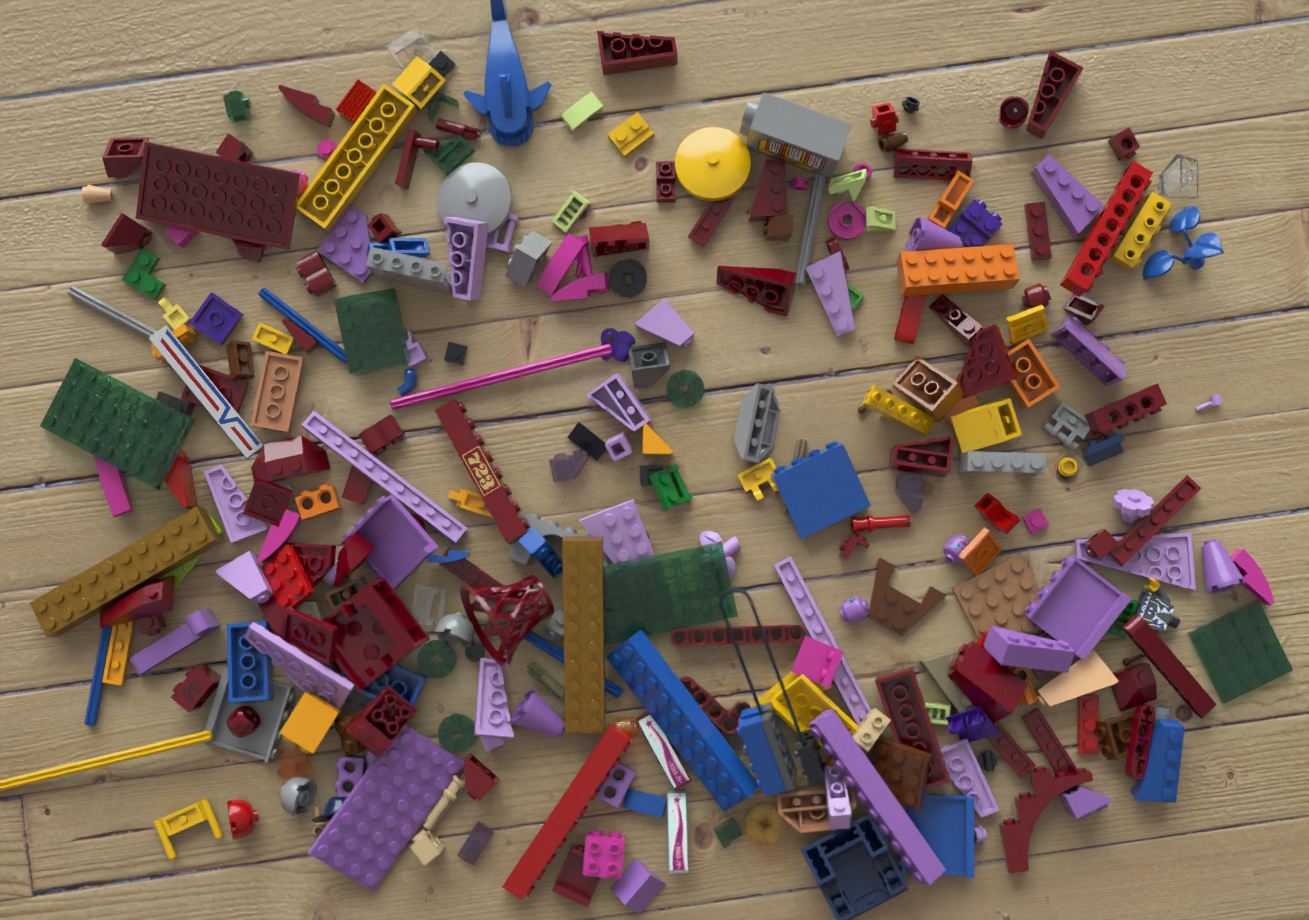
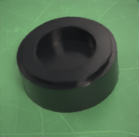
(475, 651)

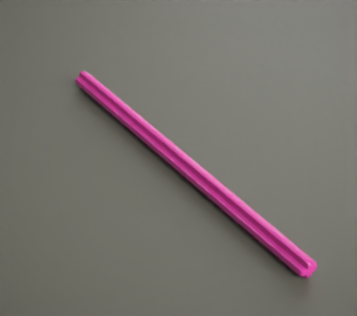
(501, 376)

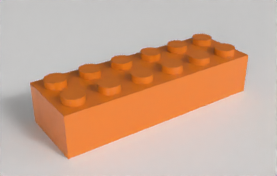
(957, 270)

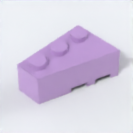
(621, 402)

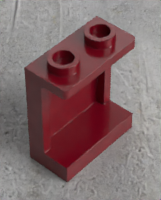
(572, 882)

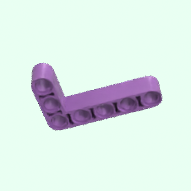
(196, 627)

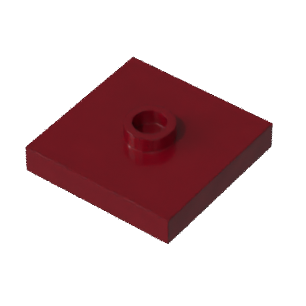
(267, 502)

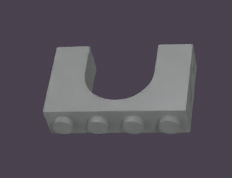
(1019, 463)
(520, 554)

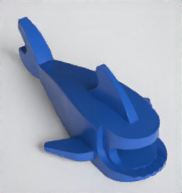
(506, 96)

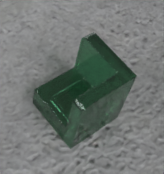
(727, 832)

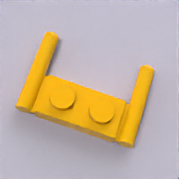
(184, 819)

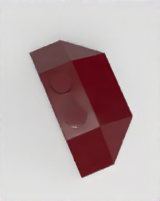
(289, 459)

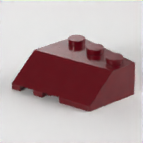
(618, 238)

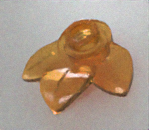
(290, 763)

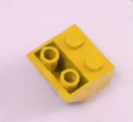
(419, 82)

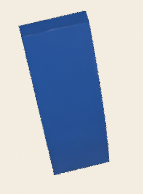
(409, 246)

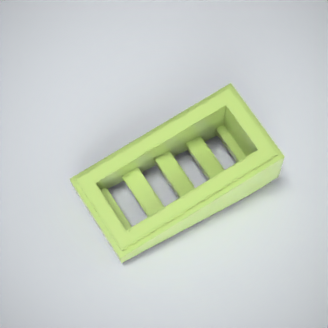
(575, 195)
(939, 706)

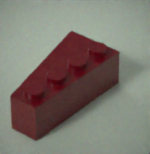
(635, 52)

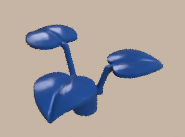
(1204, 247)

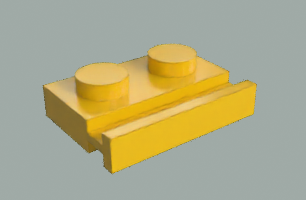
(631, 134)
(1027, 324)

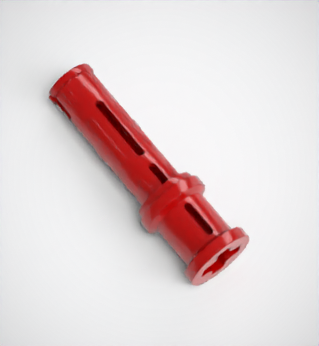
(871, 523)

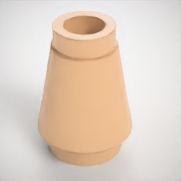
(96, 194)

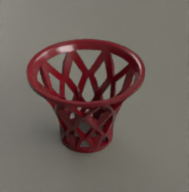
(509, 597)

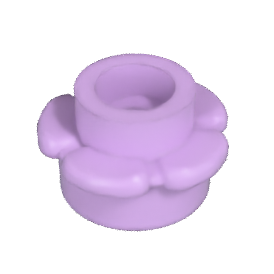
(979, 835)

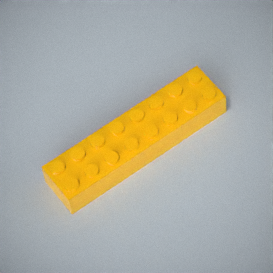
(356, 158)

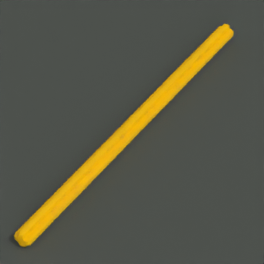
(106, 760)

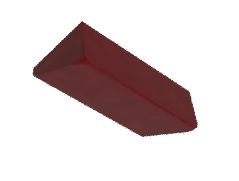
(356, 486)

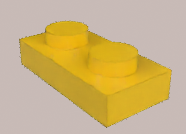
(273, 338)

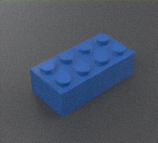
(248, 669)
(399, 678)

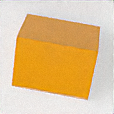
(653, 444)

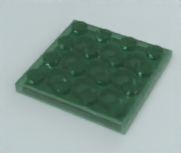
(1240, 651)

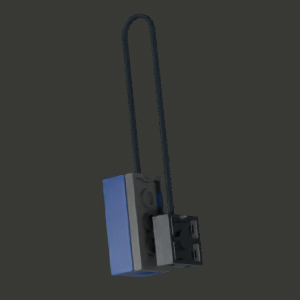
(764, 736)

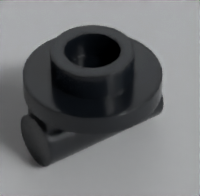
(987, 760)

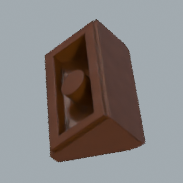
(240, 360)

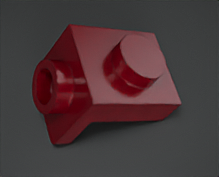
(847, 546)

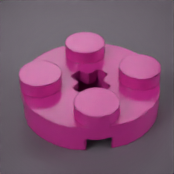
(857, 221)

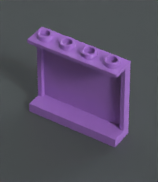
(397, 539)
(1077, 606)

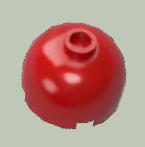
(241, 818)

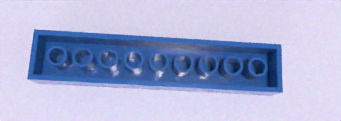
(683, 721)

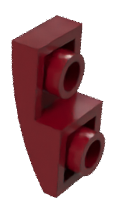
(665, 181)

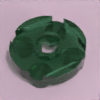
(675, 393)
(445, 652)
(446, 733)

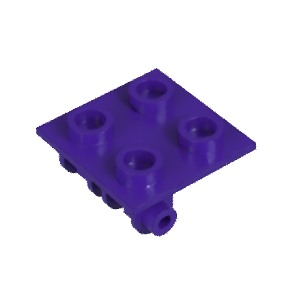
(972, 724)

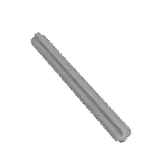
(809, 229)
(111, 311)

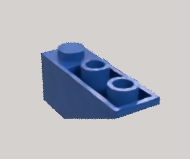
(542, 552)

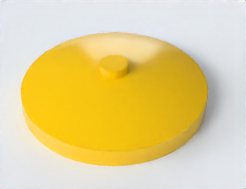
(712, 164)

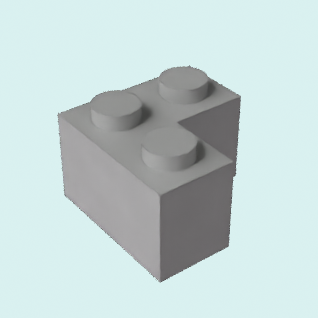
(527, 258)

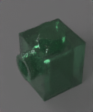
(237, 106)

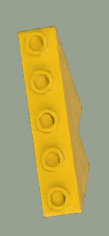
(897, 410)

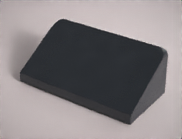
(588, 441)

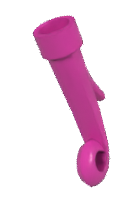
(584, 263)

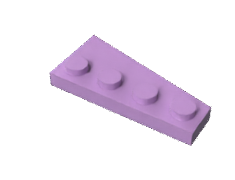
(832, 289)
(231, 505)
(492, 712)
(969, 776)

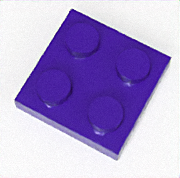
(216, 318)

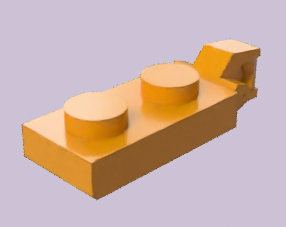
(470, 501)

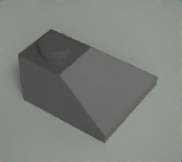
(648, 363)

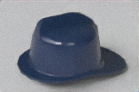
(330, 809)

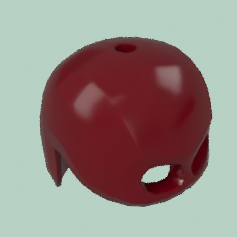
(1010, 118)
(241, 723)

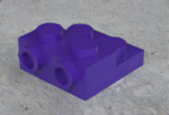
(976, 225)

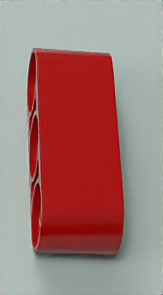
(909, 319)

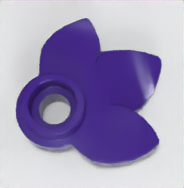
(619, 344)

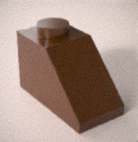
(778, 228)

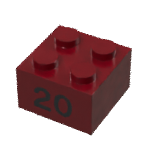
(196, 687)

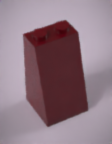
(986, 681)

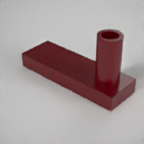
(409, 154)

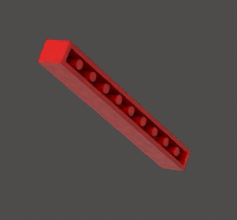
(566, 811)

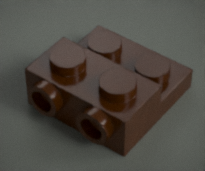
(1115, 736)
(348, 744)

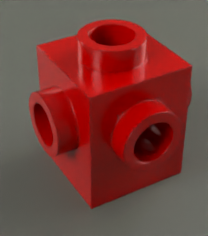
(884, 118)

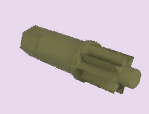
(545, 679)

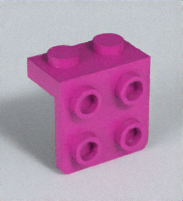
(604, 854)

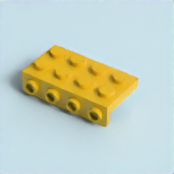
(807, 704)

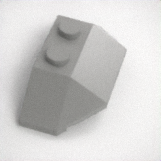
(757, 423)

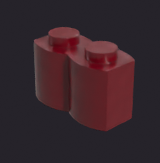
(316, 274)
(381, 435)

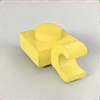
(175, 315)

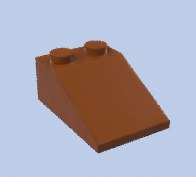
(929, 388)

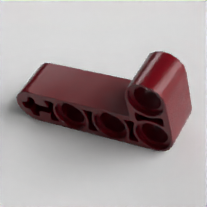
(724, 714)

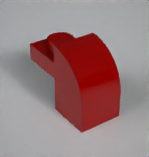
(996, 514)

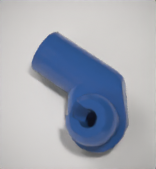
(410, 381)

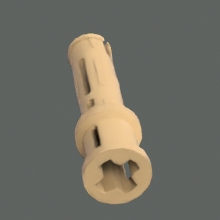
(449, 795)

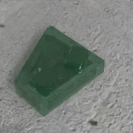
(450, 154)

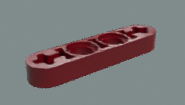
(1137, 740)

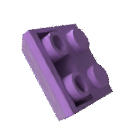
(1081, 801)

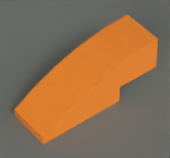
(950, 199)

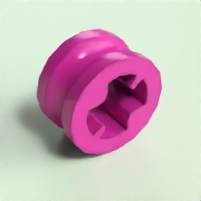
(799, 183)

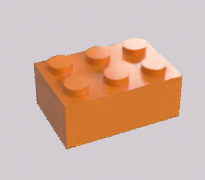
(1032, 374)

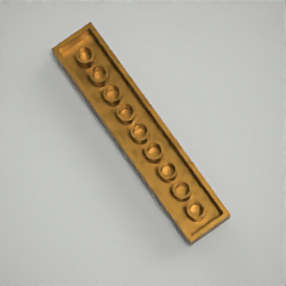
(125, 571)
(584, 634)

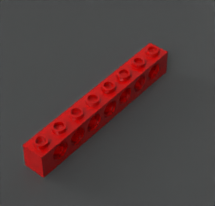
(1133, 175)

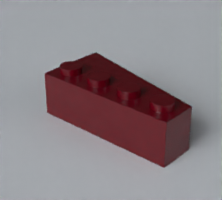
(1054, 88)

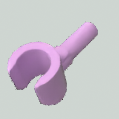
(1215, 400)

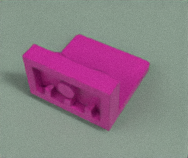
(817, 661)

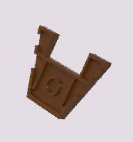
(894, 608)

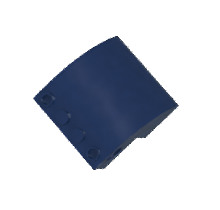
(855, 869)

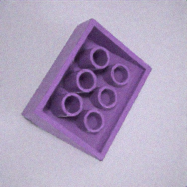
(1090, 352)

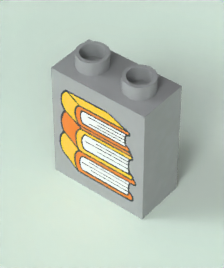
(794, 134)

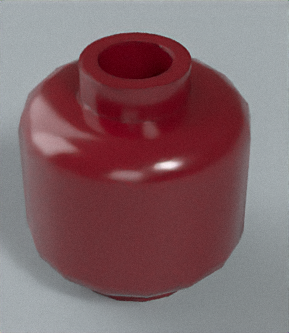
(1036, 296)

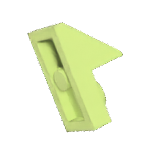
(851, 181)
(880, 219)

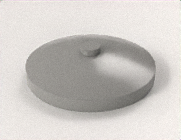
(477, 194)

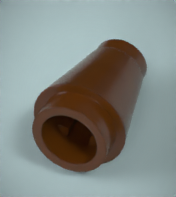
(892, 141)

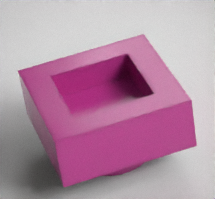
(1035, 521)

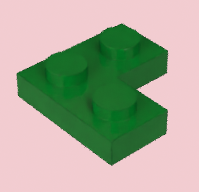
(139, 274)

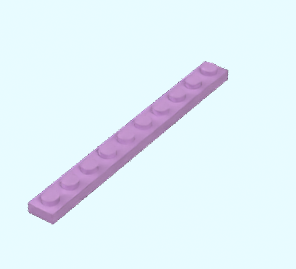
(384, 477)
(819, 631)

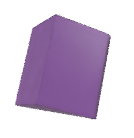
(637, 886)

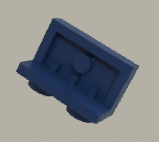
(1103, 450)

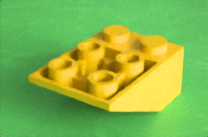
(986, 425)

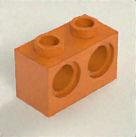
(319, 506)

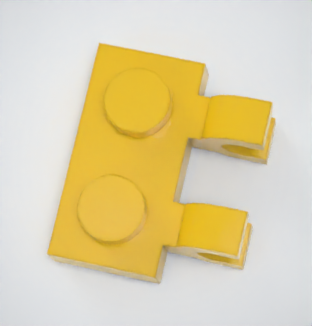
(757, 475)

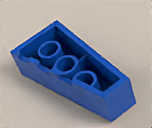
(1163, 764)

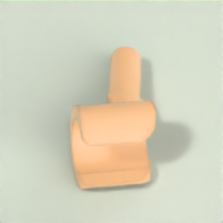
(321, 825)

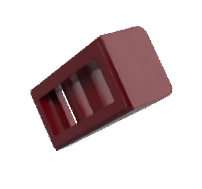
(305, 341)

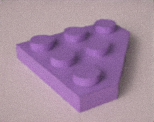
(348, 244)

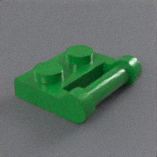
(666, 490)

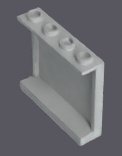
(409, 270)
(273, 714)

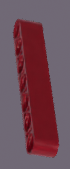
(746, 638)
(1169, 666)

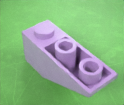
(837, 799)

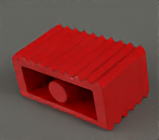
(355, 101)

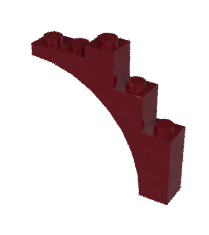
(1045, 788)

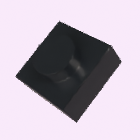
(442, 64)
(455, 353)

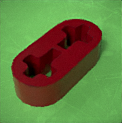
(834, 247)

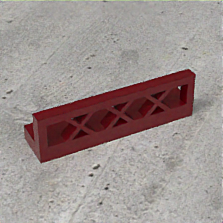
(931, 158)

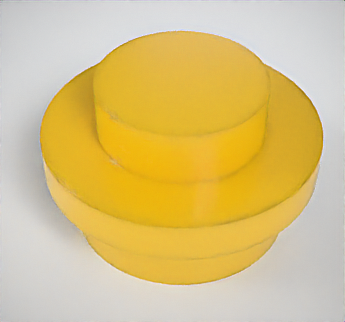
(1067, 467)

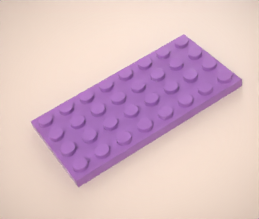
(386, 808)

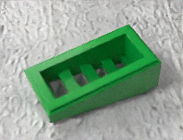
(1130, 613)

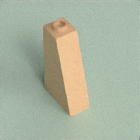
(1082, 679)

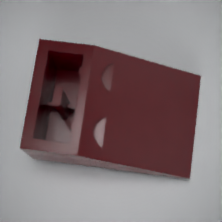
(381, 721)

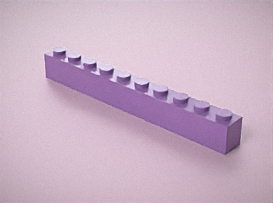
(876, 797)

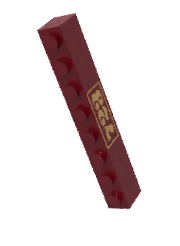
(482, 471)

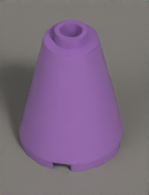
(931, 237)
(1219, 568)
(538, 716)

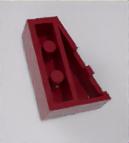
(771, 192)
(923, 457)

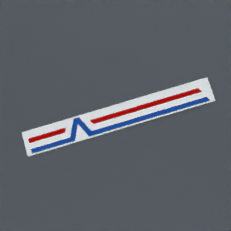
(205, 391)

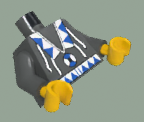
(1156, 608)

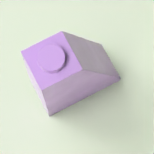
(666, 325)
(248, 577)

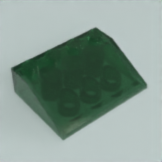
(372, 331)

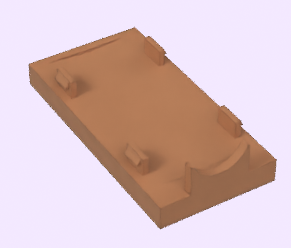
(277, 392)

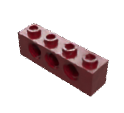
(1151, 397)

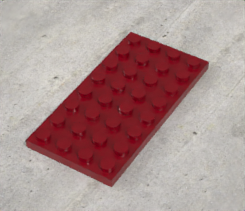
(217, 195)

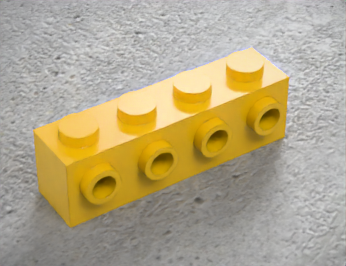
(1140, 230)

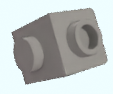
(555, 627)

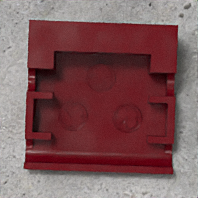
(374, 633)

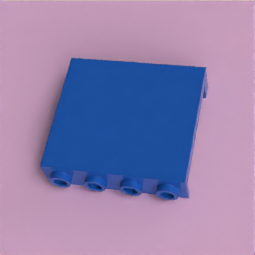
(820, 489)
(948, 829)

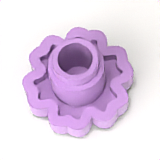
(1132, 504)

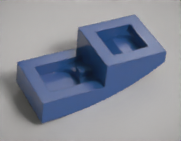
(453, 555)
(645, 802)

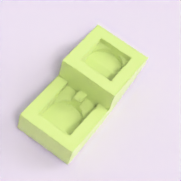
(581, 111)

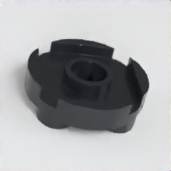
(632, 288)

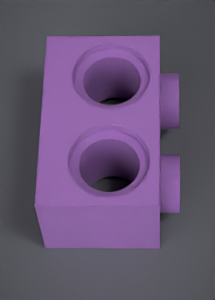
(347, 775)
(620, 785)

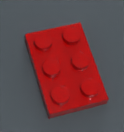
(288, 578)

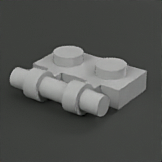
(1072, 421)

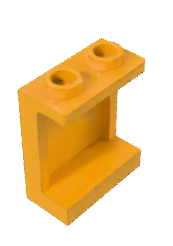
(309, 722)

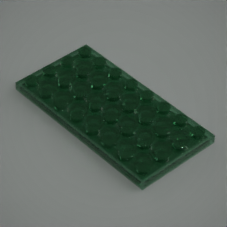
(117, 423)
(666, 592)

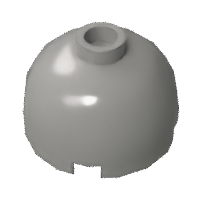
(455, 628)
(297, 794)

